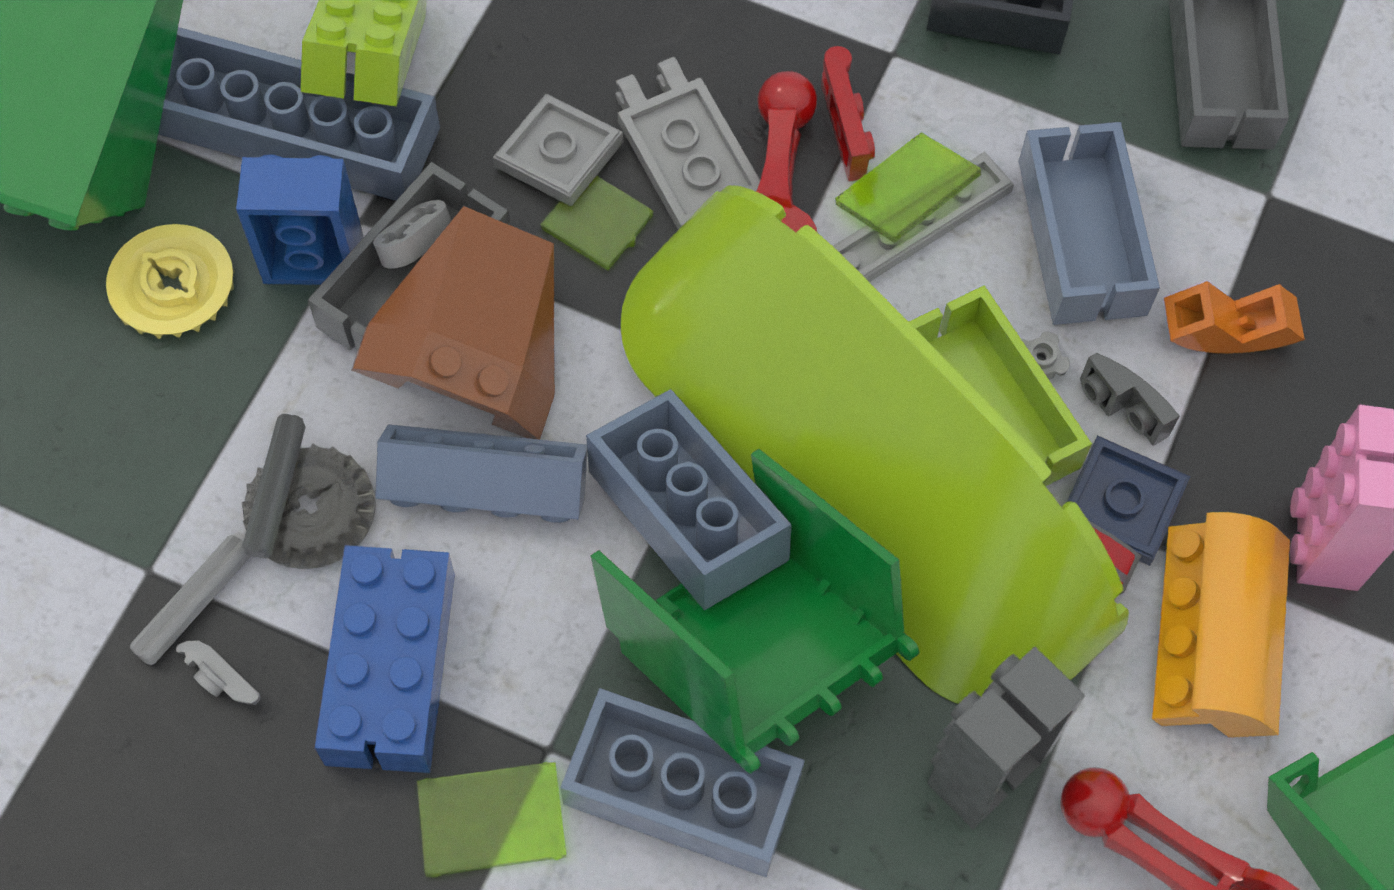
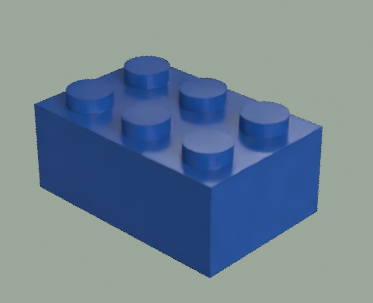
(297, 216)

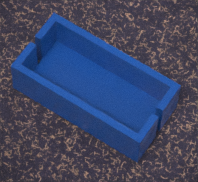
(386, 659)

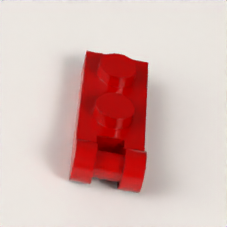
(846, 113)

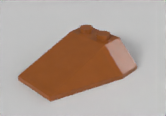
(473, 323)

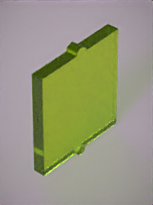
(599, 222)

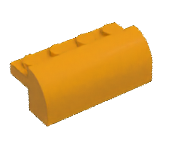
(1223, 626)

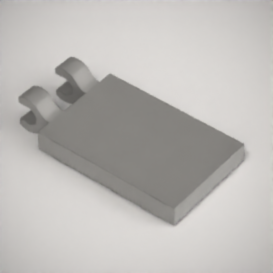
(682, 141)

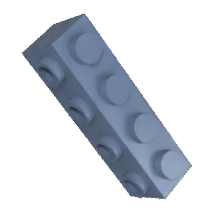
(481, 472)

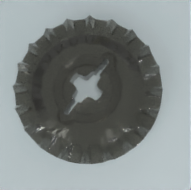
(342, 515)

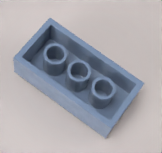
(688, 498)
(679, 784)

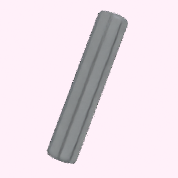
(189, 600)

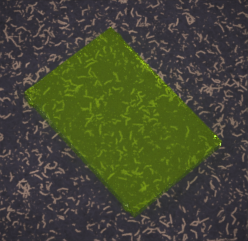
(908, 187)
(491, 819)

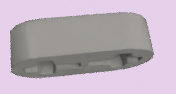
(411, 234)

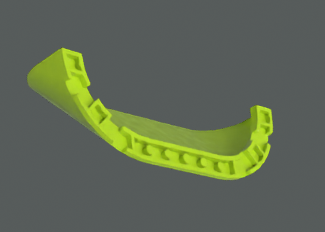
(820, 372)

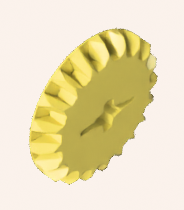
(174, 251)

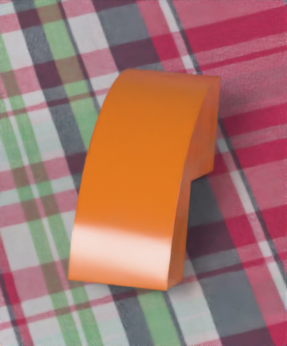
(1215, 323)

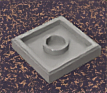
(558, 149)

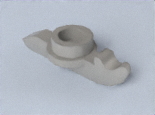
(216, 673)

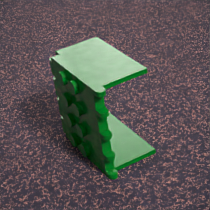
(779, 642)

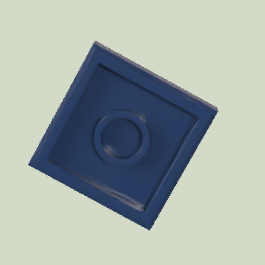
(1128, 495)

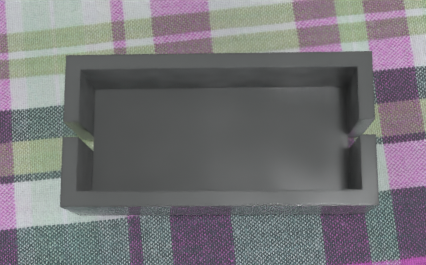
(1228, 73)
(361, 283)
(1002, 734)

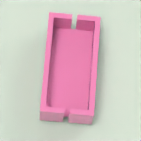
(1347, 504)

